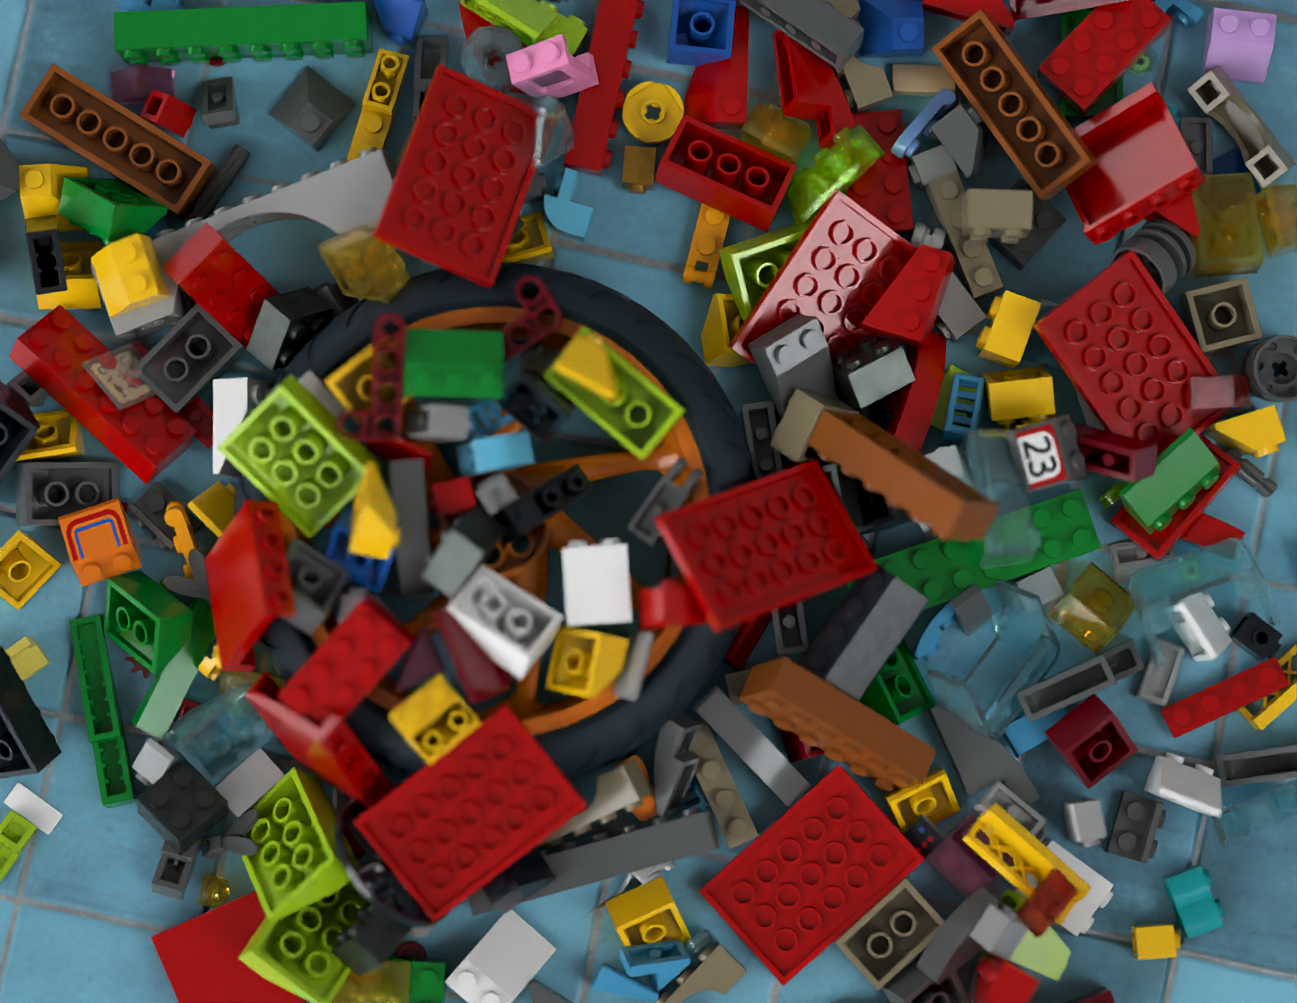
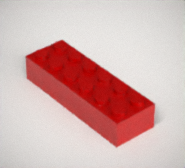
(140, 436)

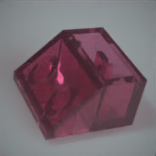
(962, 864)

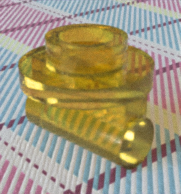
(213, 891)

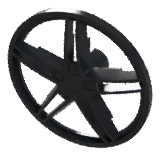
(375, 876)

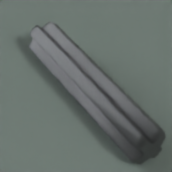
(219, 183)

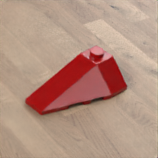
(720, 89)

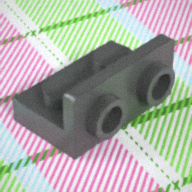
(150, 512)
(1136, 827)

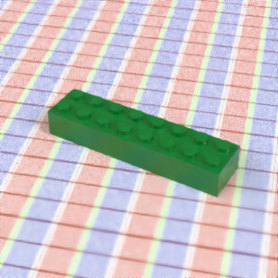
(243, 33)
(947, 568)

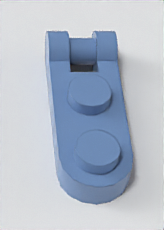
(935, 110)

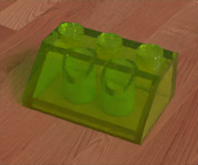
(832, 171)

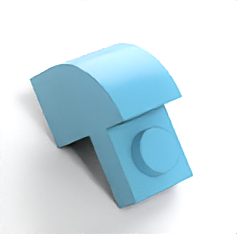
(566, 216)
(495, 454)

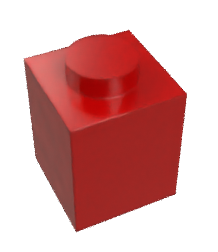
(168, 113)
(452, 497)

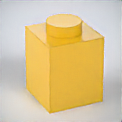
(1154, 941)

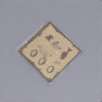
(115, 376)

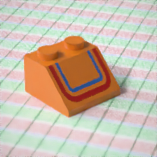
(100, 542)

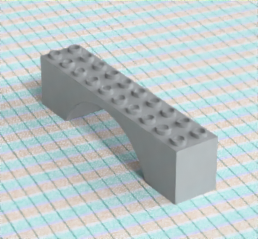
(340, 198)

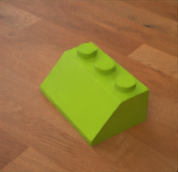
(525, 18)

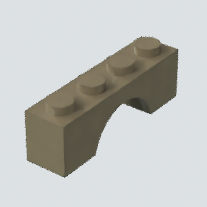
(865, 84)
(1228, 106)
(973, 259)
(615, 789)
(721, 790)
(715, 972)

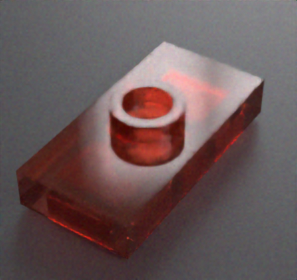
(1046, 902)

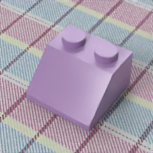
(1239, 44)

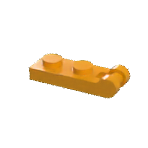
(705, 246)
(185, 539)

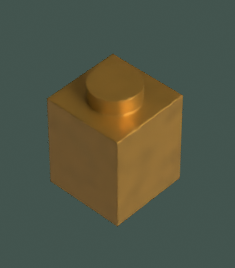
(638, 169)

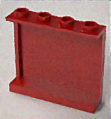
(1138, 166)
(248, 582)
(325, 751)
(205, 953)

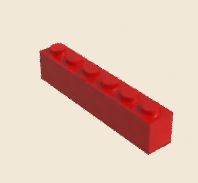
(597, 105)

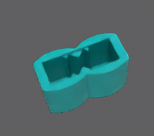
(1193, 901)

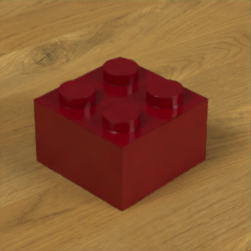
(1091, 741)

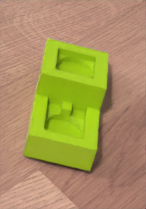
(14, 837)

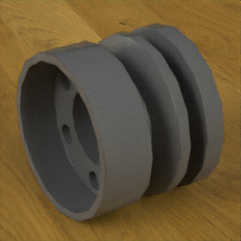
(1162, 250)
(1258, 365)

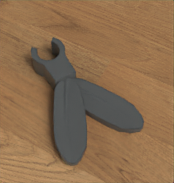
(194, 588)
(234, 838)

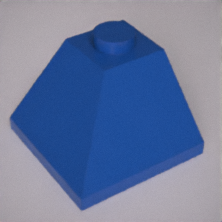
(402, 19)
(891, 28)
(700, 31)
(364, 570)

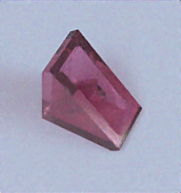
(137, 81)
(421, 662)

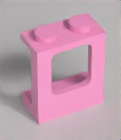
(552, 69)

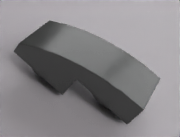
(971, 609)

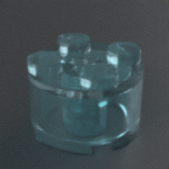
(483, 45)

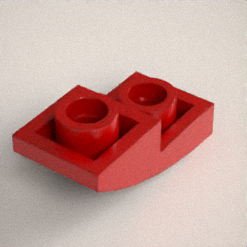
(1210, 530)

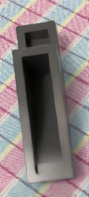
(413, 519)
(1080, 680)
(752, 746)
(978, 759)
(1258, 765)

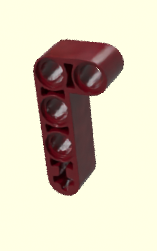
(531, 320)
(379, 377)

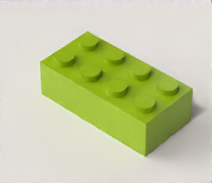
(640, 415)

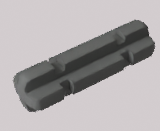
(1253, 475)

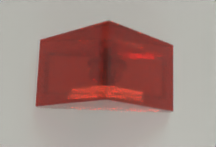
(1218, 391)

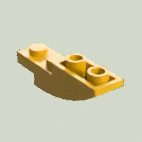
(380, 103)

